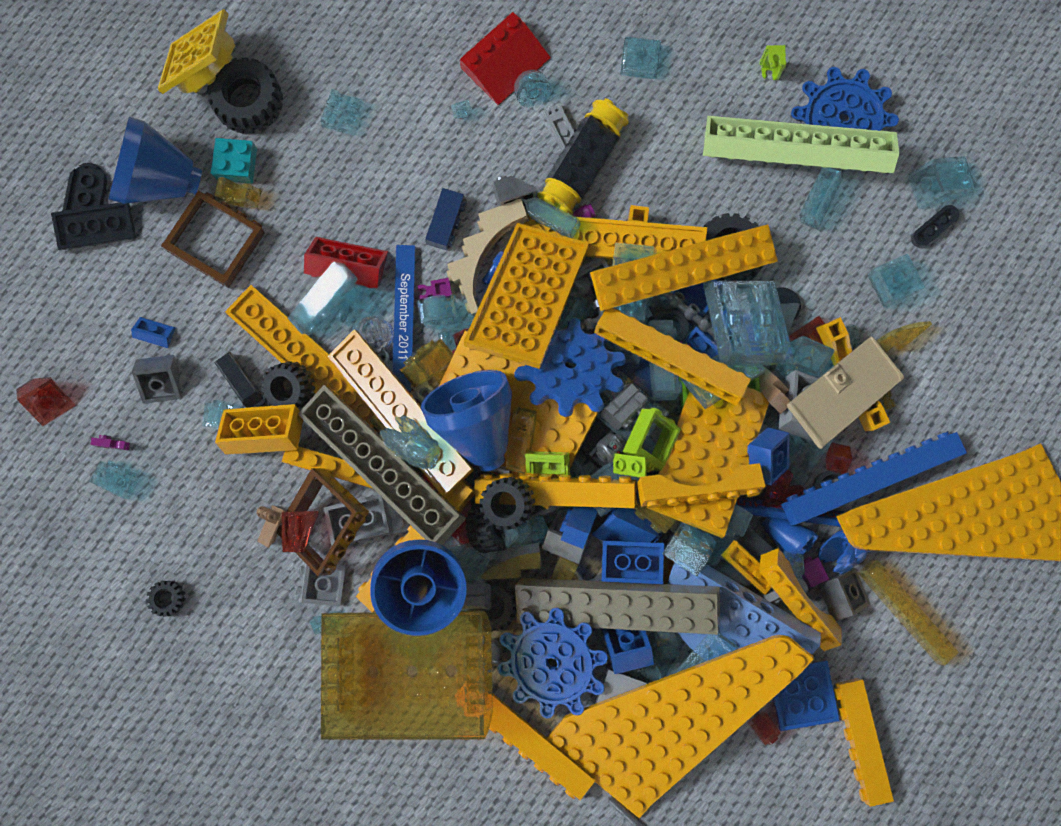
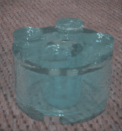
(437, 310)

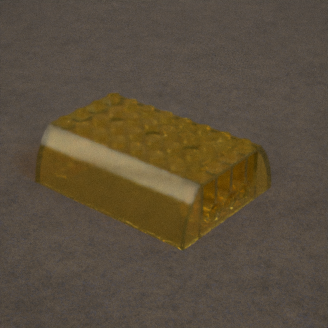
(394, 702)

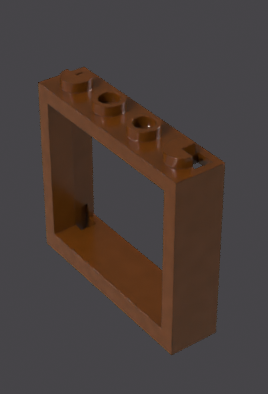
(242, 256)
(303, 501)

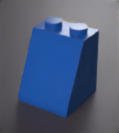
(625, 526)

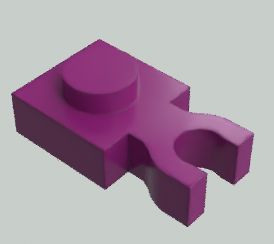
(437, 287)
(105, 442)

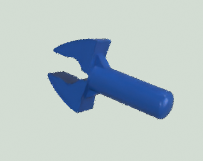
(487, 278)

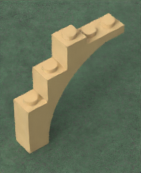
(494, 225)

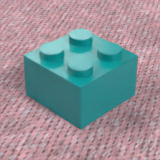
(234, 160)

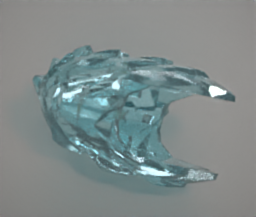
(412, 443)

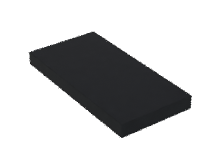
(93, 225)

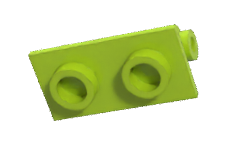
(631, 465)

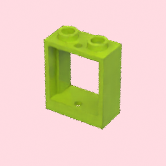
(664, 444)

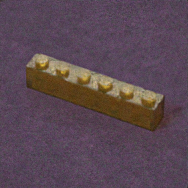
(908, 612)

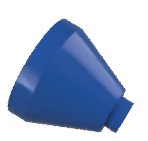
(151, 167)
(473, 416)
(418, 587)

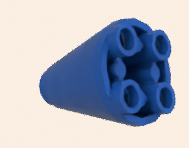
(789, 538)

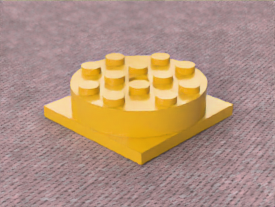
(198, 56)

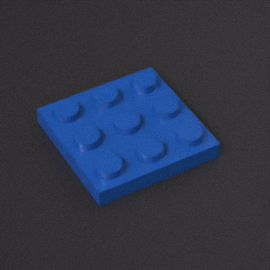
(807, 699)

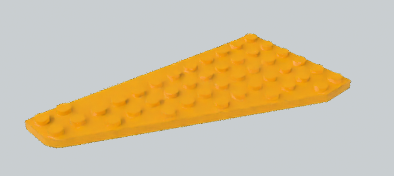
(986, 511)
(662, 730)

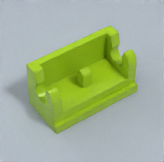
(774, 60)
(547, 462)

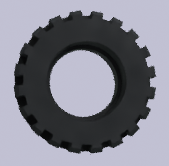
(252, 116)
(728, 225)

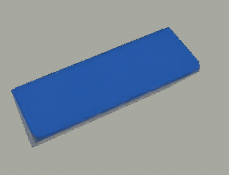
(153, 332)
(702, 342)

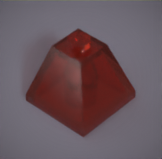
(44, 399)

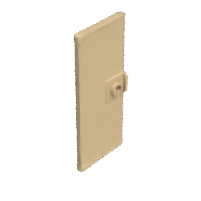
(845, 392)

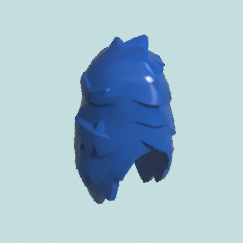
(840, 549)

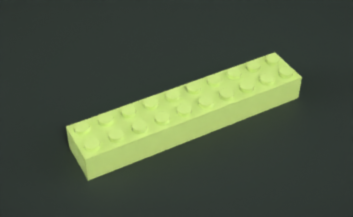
(801, 144)

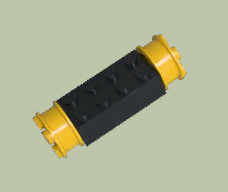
(584, 155)

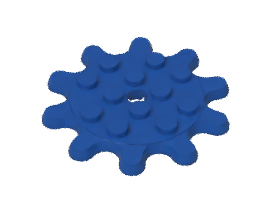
(846, 97)
(578, 384)
(547, 683)

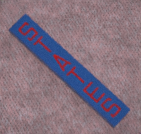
(756, 508)

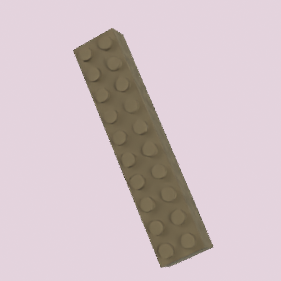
(386, 473)
(623, 604)

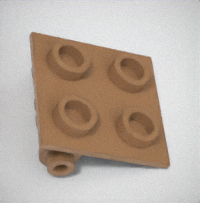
(273, 520)

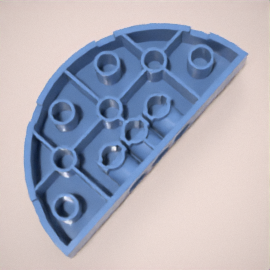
(743, 614)

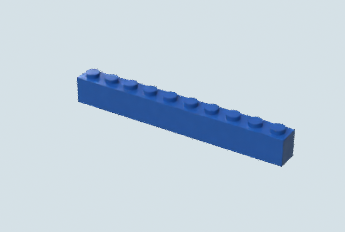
(873, 478)

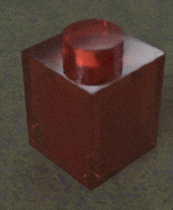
(838, 458)
(764, 728)

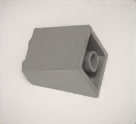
(617, 684)

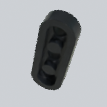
(941, 223)

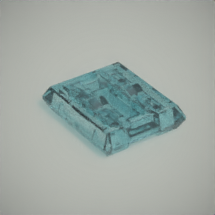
(752, 320)

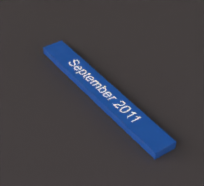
(403, 310)

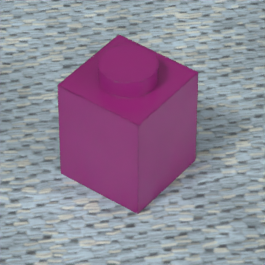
(814, 572)

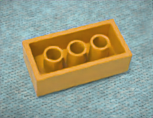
(259, 429)

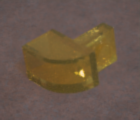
(238, 194)

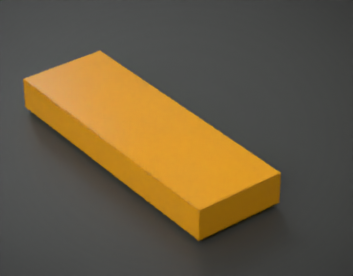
(746, 565)

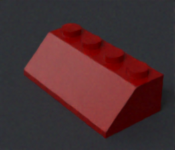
(362, 261)

